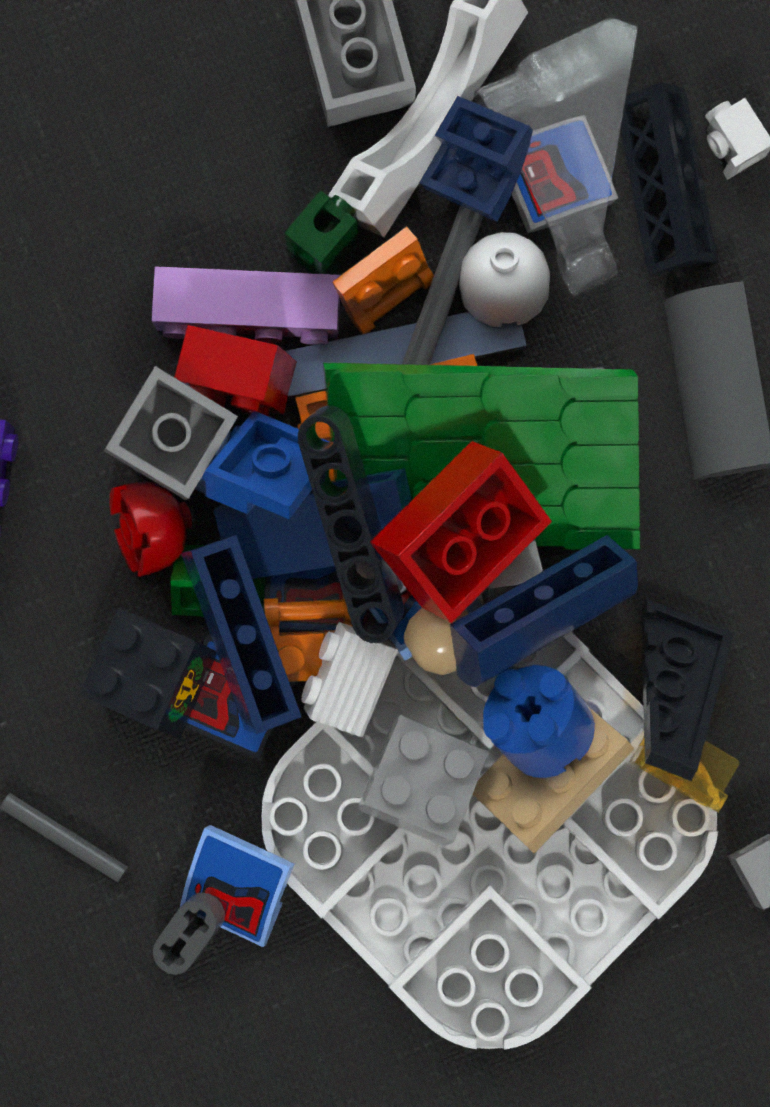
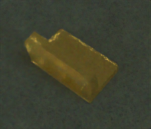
(708, 782)

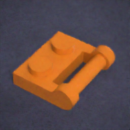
(383, 280)
(301, 649)

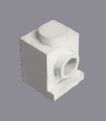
(737, 136)

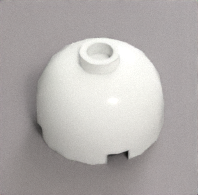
(504, 279)

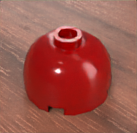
(150, 525)

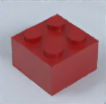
(236, 370)

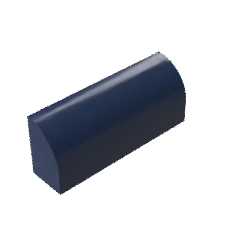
(297, 544)
(542, 610)
(241, 635)

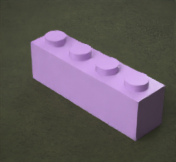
(246, 303)

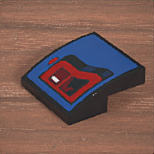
(218, 716)

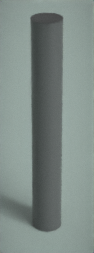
(63, 837)

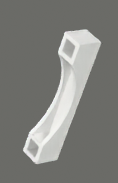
(387, 173)

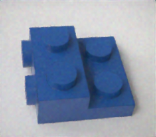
(259, 468)

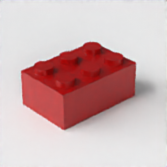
(461, 531)

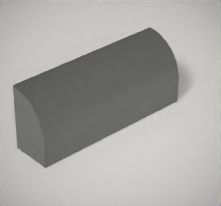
(718, 380)

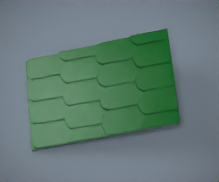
(559, 428)

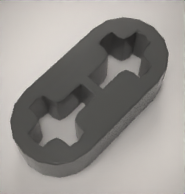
(195, 939)

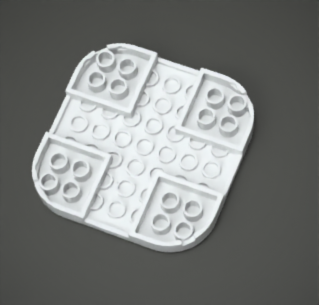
(483, 929)

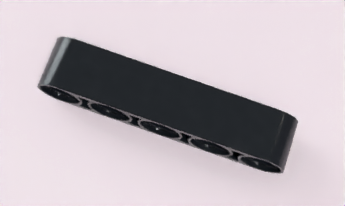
(356, 502)

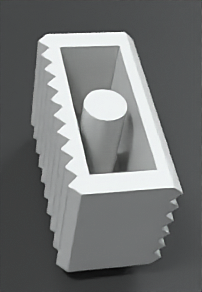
(348, 680)

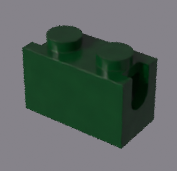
(322, 234)

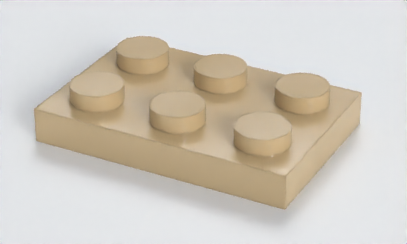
(539, 806)

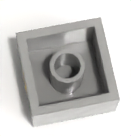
(170, 433)
(423, 781)

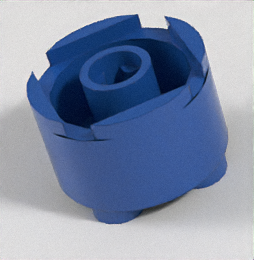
(538, 720)

